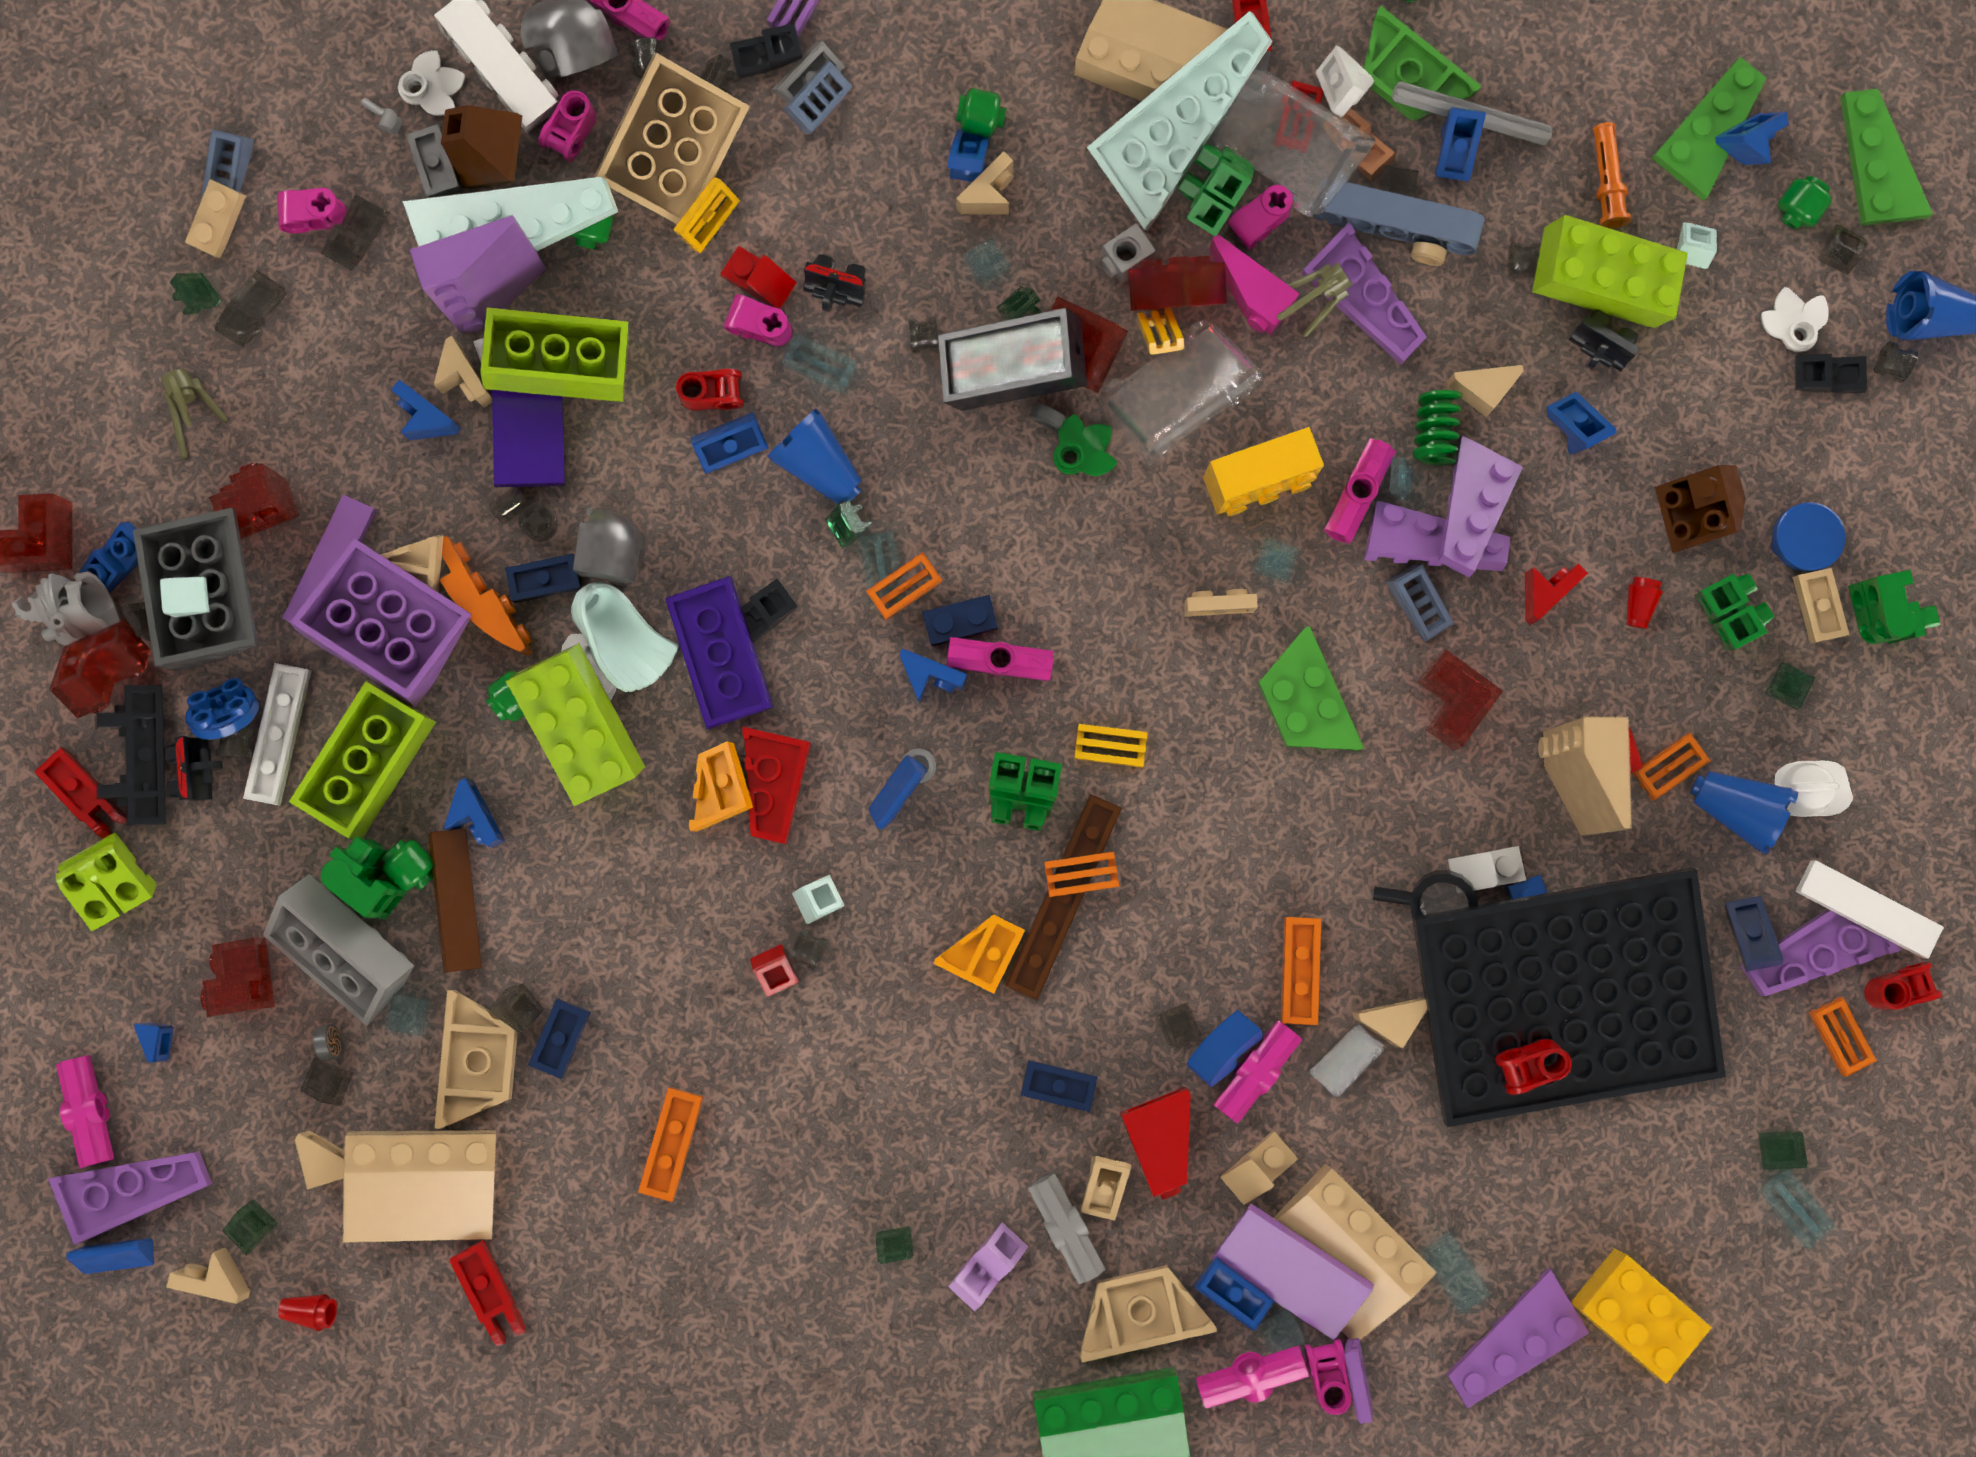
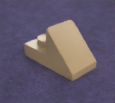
(982, 195)
(456, 368)
(1259, 1168)
(1105, 1187)
(220, 1282)

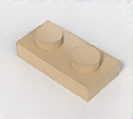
(215, 218)
(1234, 602)
(1821, 605)

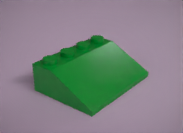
(1114, 1417)

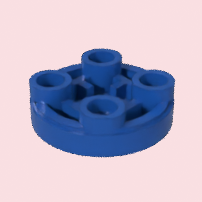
(1808, 537)
(221, 710)

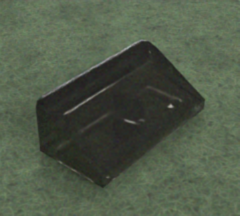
(1347, 1060)

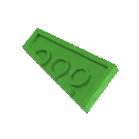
(1692, 149)
(1880, 166)

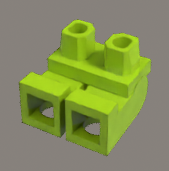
(104, 882)

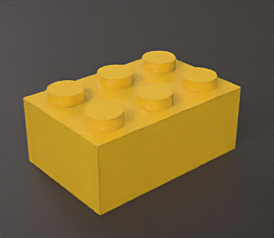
(1263, 472)
(1640, 1315)

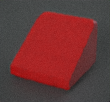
(774, 970)

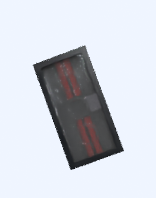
(1012, 360)

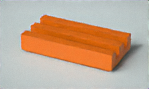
(879, 603)
(1647, 782)
(1111, 869)
(1831, 1044)

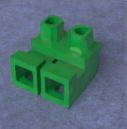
(1220, 190)
(1884, 610)
(1728, 613)
(1022, 790)
(355, 877)

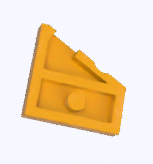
(719, 787)
(983, 953)

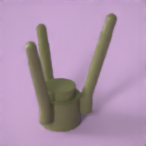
(1333, 282)
(181, 391)

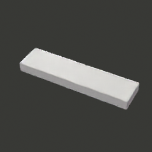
(277, 734)
(1869, 909)

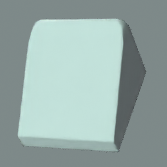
(1699, 243)
(184, 596)
(818, 899)

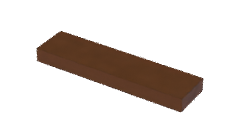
(454, 900)

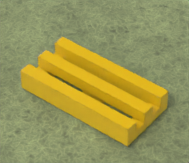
(704, 211)
(1159, 321)
(1081, 741)

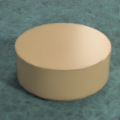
(1428, 253)

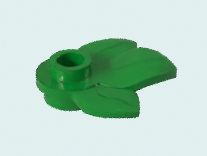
(1087, 445)

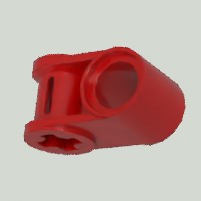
(713, 390)
(1907, 986)
(1526, 1069)

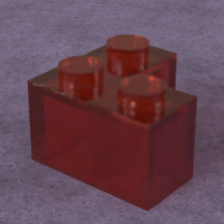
(1180, 284)
(1101, 342)
(259, 498)
(42, 536)
(95, 664)
(1466, 698)
(241, 978)

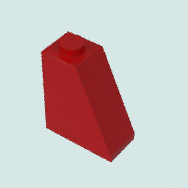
(1161, 1140)

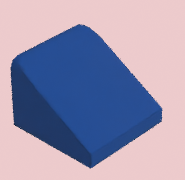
(155, 1040)

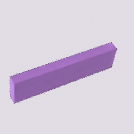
(348, 522)

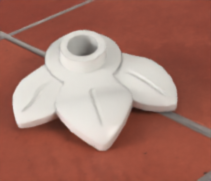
(436, 81)
(1793, 315)

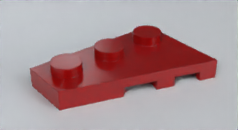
(774, 778)

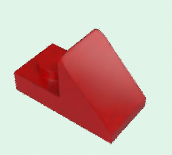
(759, 277)
(1542, 595)

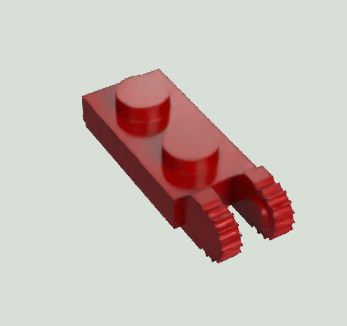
(78, 791)
(486, 1290)

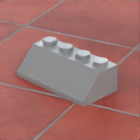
(337, 948)

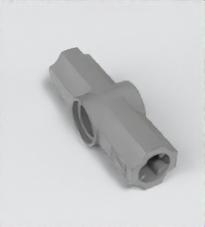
(1066, 1228)

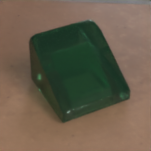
(1783, 1149)
(249, 1226)
(894, 1245)

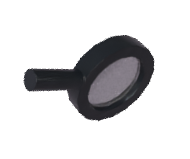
(1432, 893)

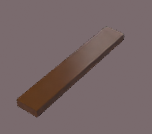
(1059, 911)

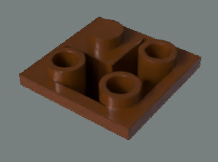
(482, 144)
(1702, 506)

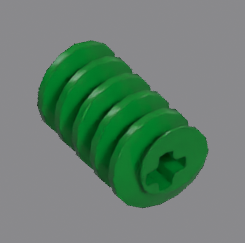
(1435, 427)

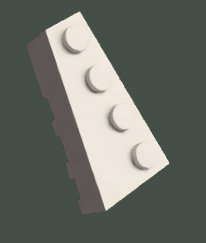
(497, 60)

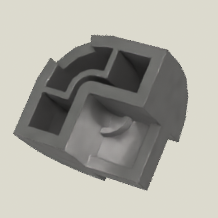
(567, 36)
(608, 548)

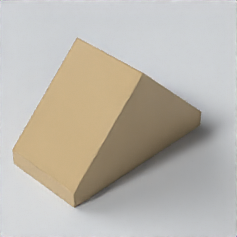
(1484, 387)
(1393, 1021)
(319, 1159)

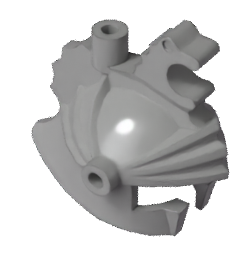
(68, 607)

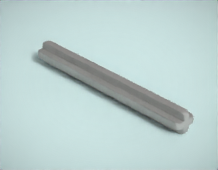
(1494, 120)

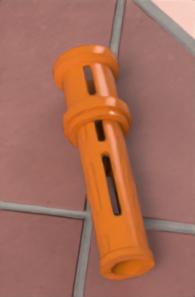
(1611, 189)

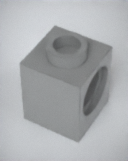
(1129, 240)

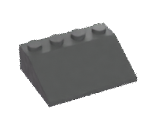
(197, 547)

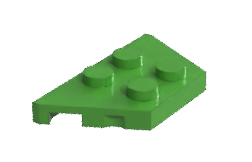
(1402, 55)
(1307, 699)

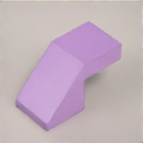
(988, 1266)

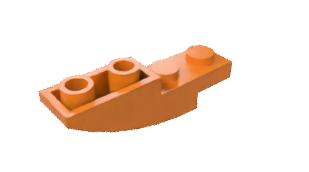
(488, 609)

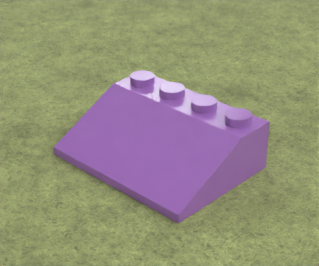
(477, 271)
(382, 622)

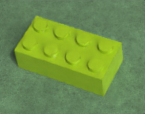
(1609, 272)
(554, 354)
(576, 724)
(362, 761)

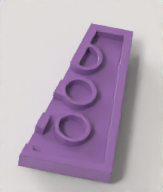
(1370, 299)
(1475, 503)
(1418, 536)
(1818, 950)
(117, 1194)
(1520, 1340)

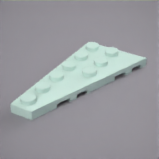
(1166, 131)
(542, 210)

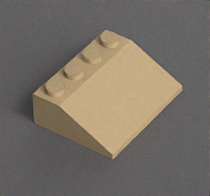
(1140, 45)
(671, 139)
(1591, 771)
(418, 1185)
(1352, 1232)

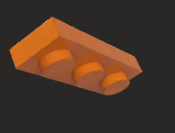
(1301, 971)
(670, 1144)

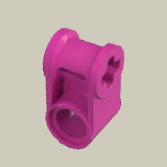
(568, 132)
(309, 210)
(1258, 219)
(754, 319)
(1328, 1369)

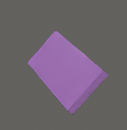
(1293, 1271)

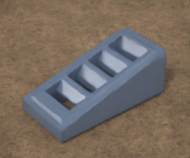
(793, 107)
(240, 156)
(1410, 608)

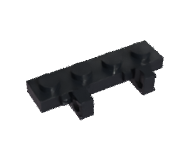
(144, 778)

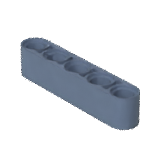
(1410, 217)

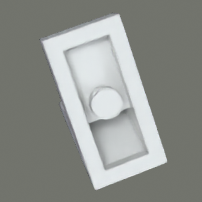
(1342, 81)
(1490, 867)

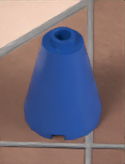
(1930, 308)
(818, 459)
(1745, 806)

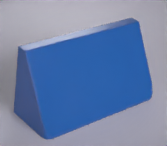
(729, 443)
(896, 791)
(113, 1256)
(1233, 1294)

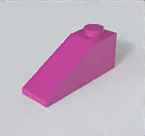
(1255, 289)

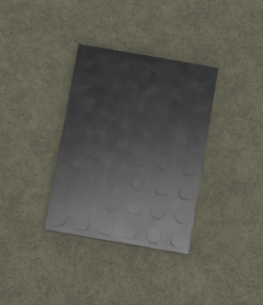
(1597, 968)

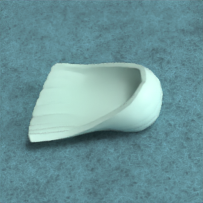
(620, 638)

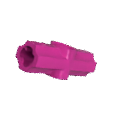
(636, 16)
(1368, 473)
(1023, 661)
(1257, 1072)
(84, 1111)
(1252, 1377)

